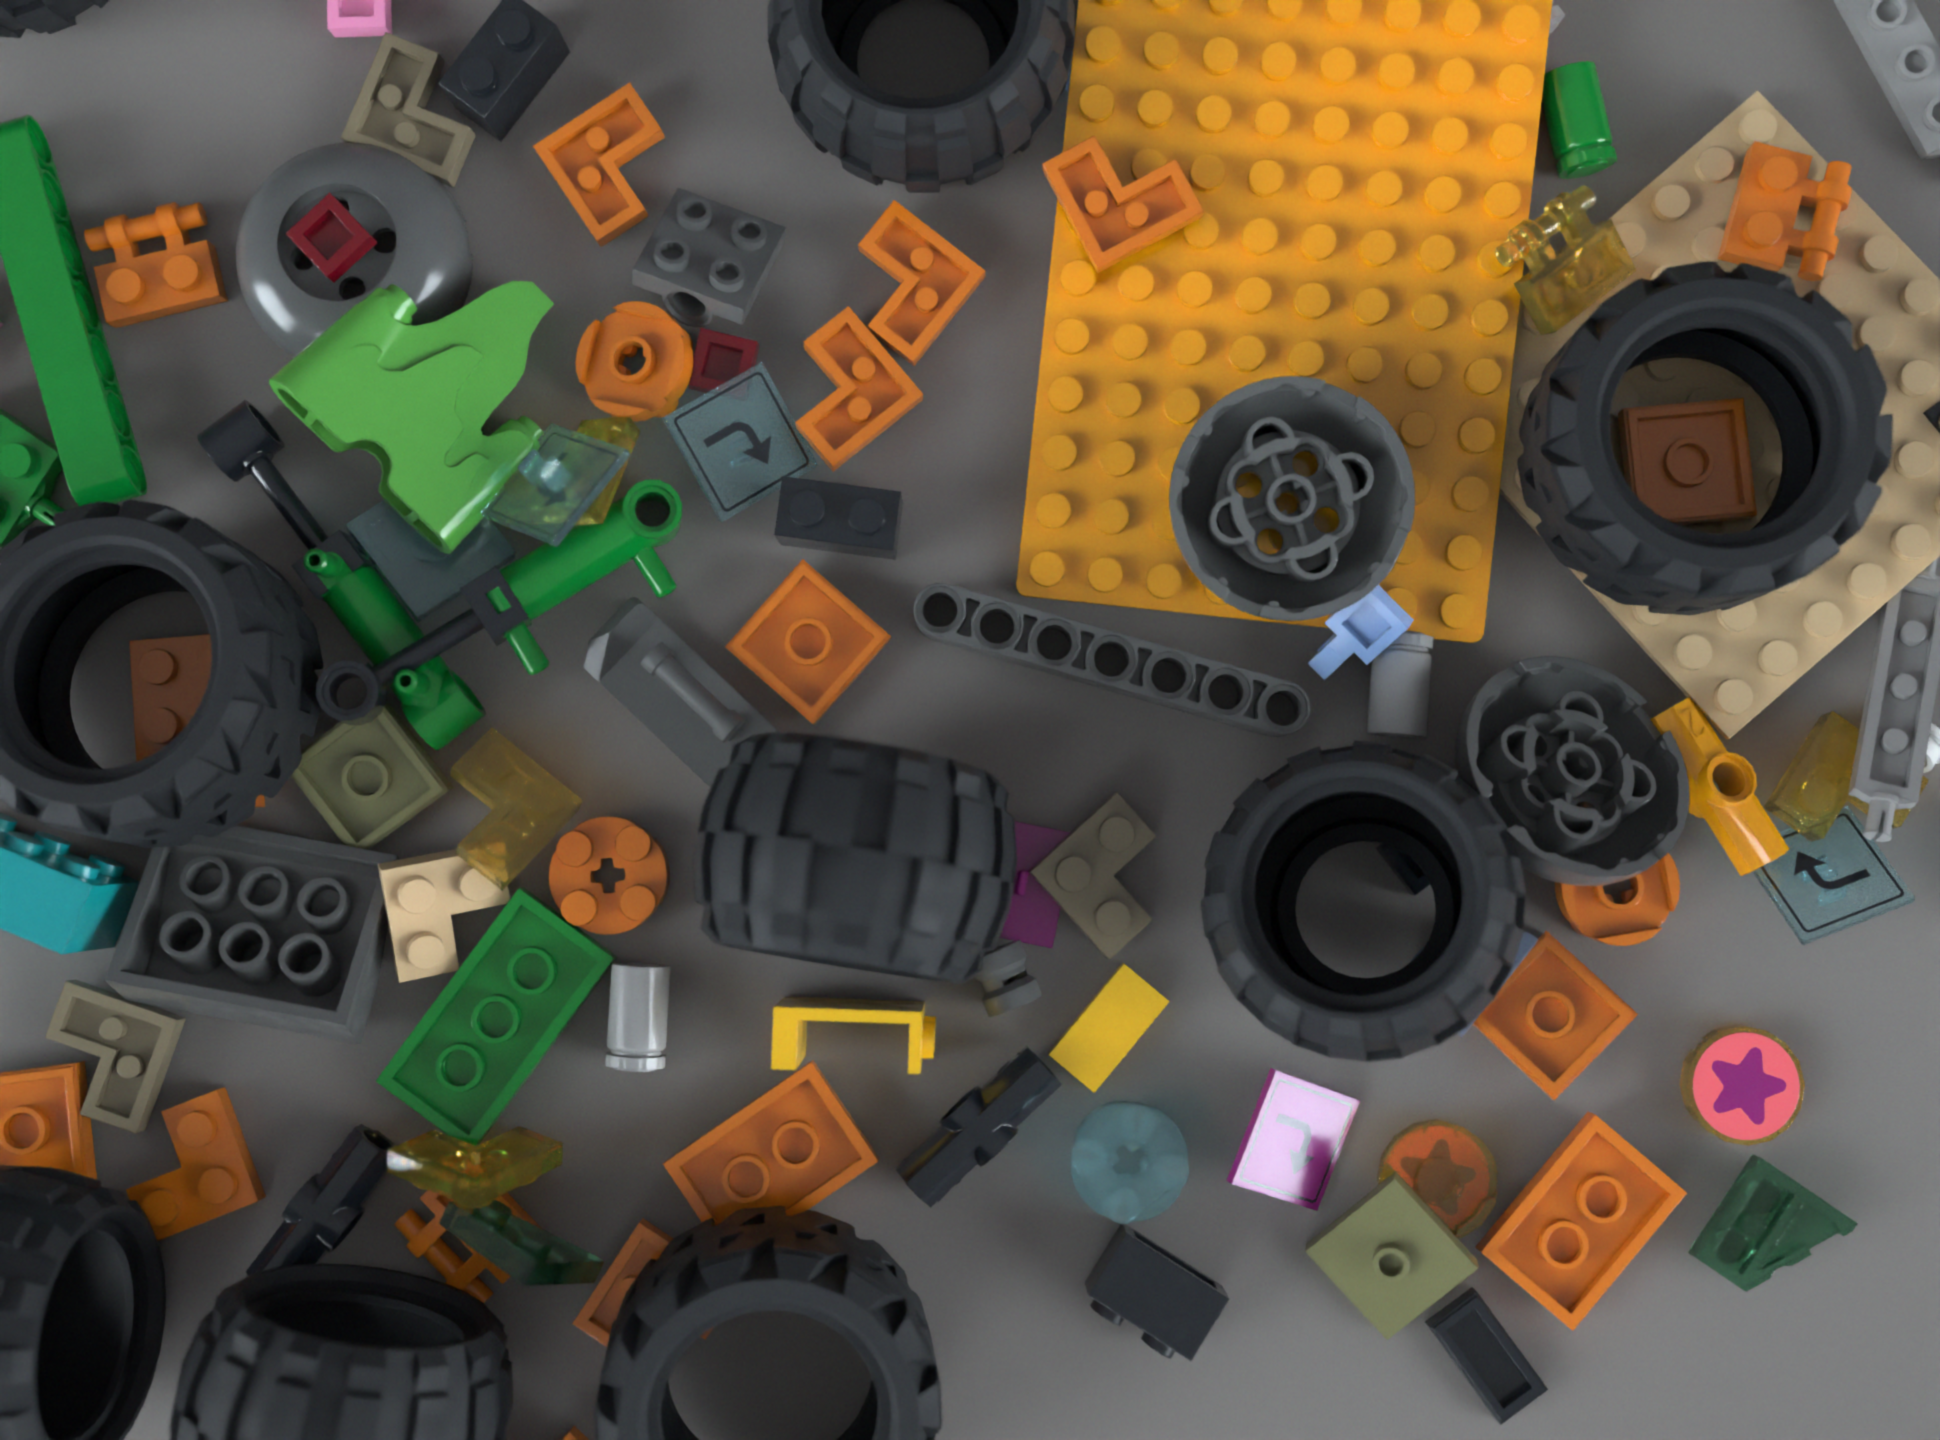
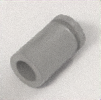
(1401, 688)
(638, 1016)

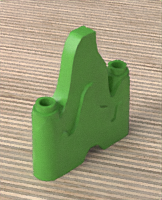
(422, 399)

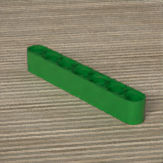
(63, 323)

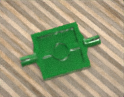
(26, 478)

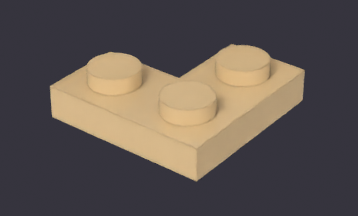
(419, 904)

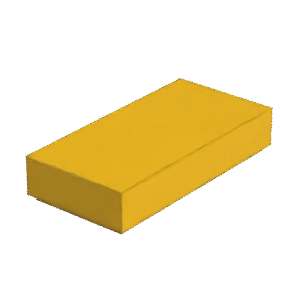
(1108, 1027)

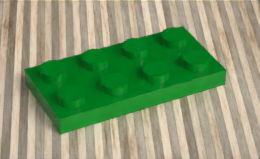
(496, 1018)

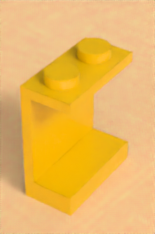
(792, 1013)

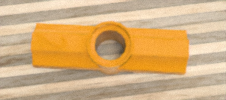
(1733, 812)

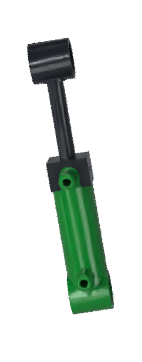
(344, 577)
(522, 591)

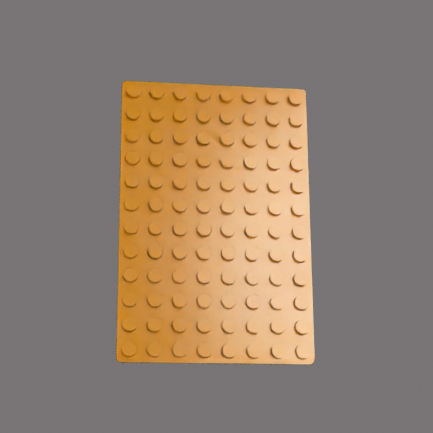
(1345, 237)

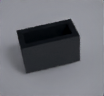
(505, 66)
(839, 518)
(1155, 1293)

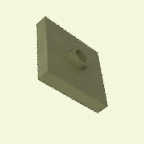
(369, 778)
(1391, 1256)

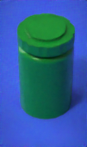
(1577, 120)

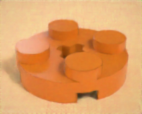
(659, 383)
(586, 901)
(1628, 921)

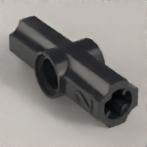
(978, 1126)
(328, 1203)

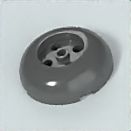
(383, 195)
(1358, 475)
(1594, 755)

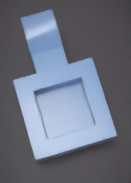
(1361, 629)

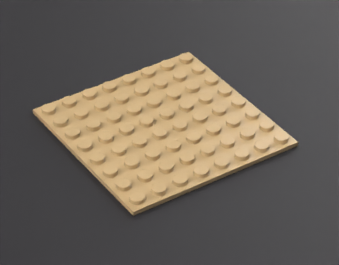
(1754, 652)

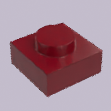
(331, 237)
(720, 358)

